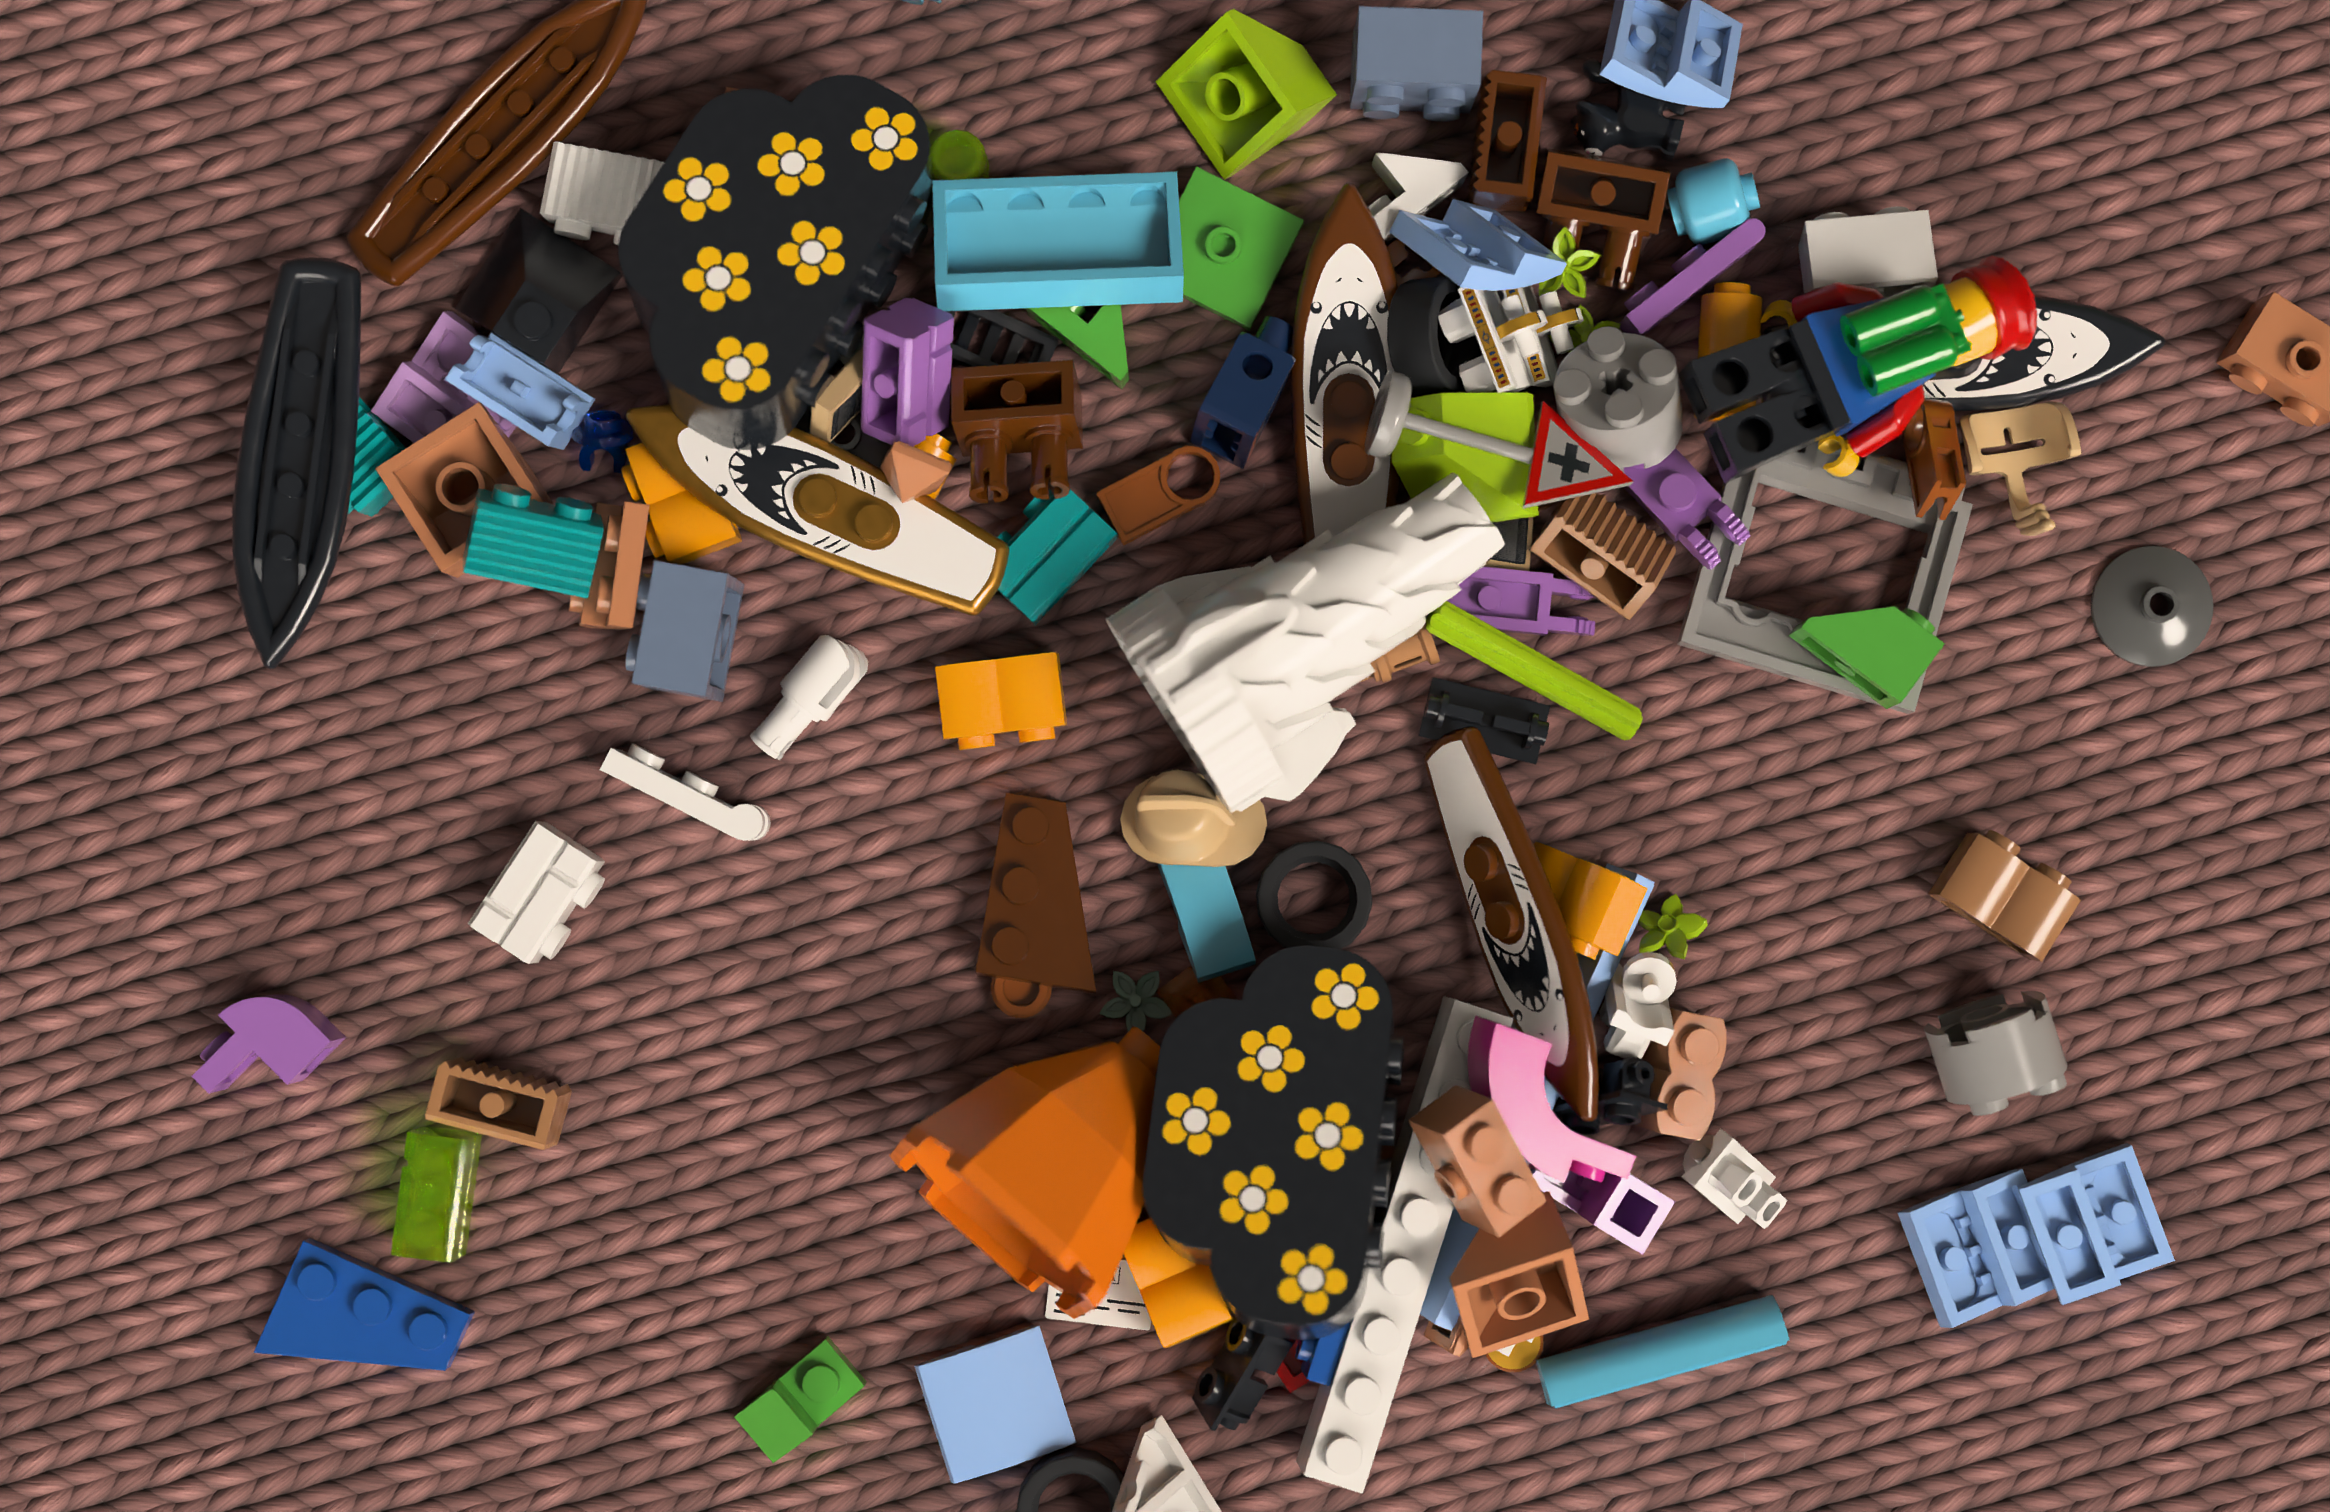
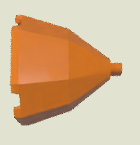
(1046, 1165)

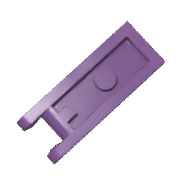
(1694, 272)

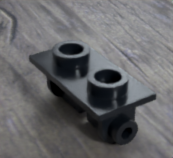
(1507, 723)
(1621, 1097)
(1227, 1389)

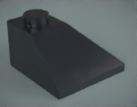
(539, 291)

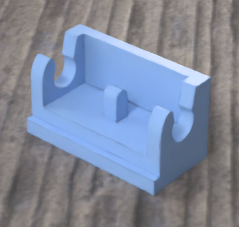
(521, 390)

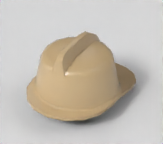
(1183, 822)

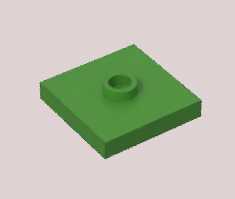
(1231, 247)

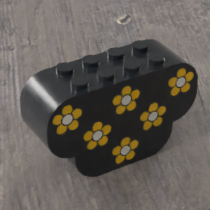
(773, 248)
(1276, 1139)

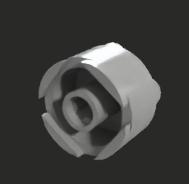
(1621, 397)
(1997, 1052)

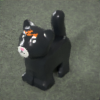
(1634, 124)

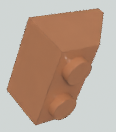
(440, 480)
(1518, 1283)

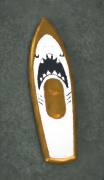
(832, 511)

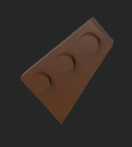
(1034, 901)

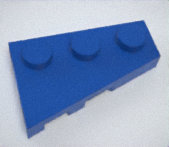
(360, 1315)

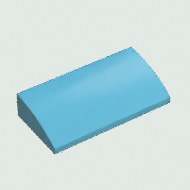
(1057, 241)

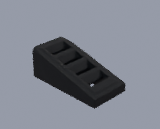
(998, 322)

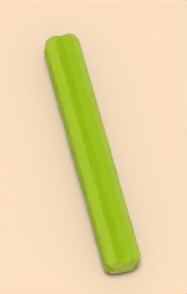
(1534, 670)

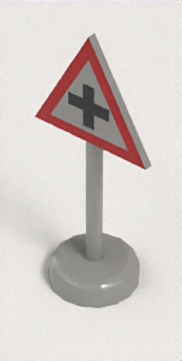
(1559, 462)

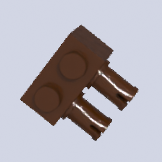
(1606, 192)
(1017, 411)

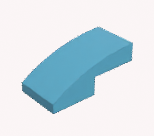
(1208, 919)

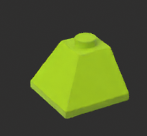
(1244, 90)
(1491, 478)

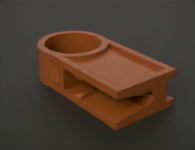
(1934, 458)
(1145, 500)

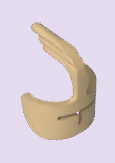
(2042, 421)

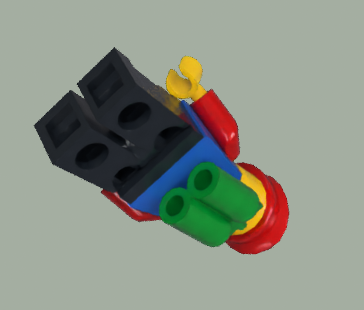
(1852, 365)

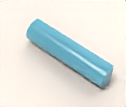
(1662, 1351)

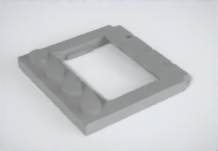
(1761, 635)

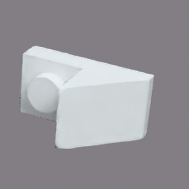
(1416, 183)

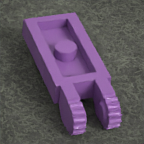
(1679, 500)
(1521, 601)

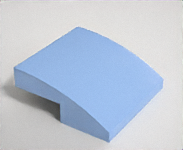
(1671, 52)
(1478, 248)
(2095, 1223)
(1976, 1249)
(995, 1404)

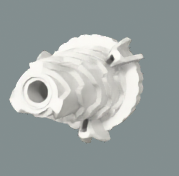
(1260, 650)

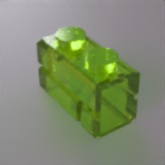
(436, 1194)

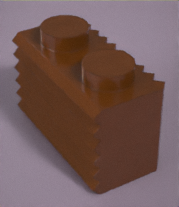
(1507, 140)

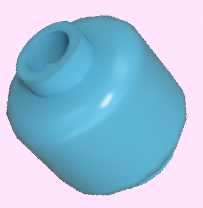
(1712, 200)

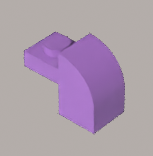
(279, 1030)
(1618, 1205)

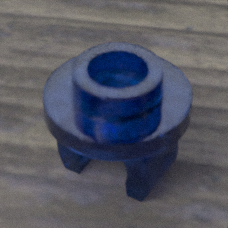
(603, 431)

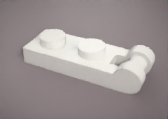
(691, 794)

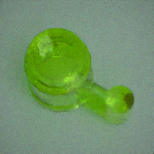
(958, 157)

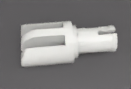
(811, 693)

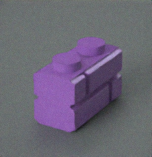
(906, 372)

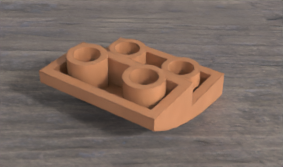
(617, 568)

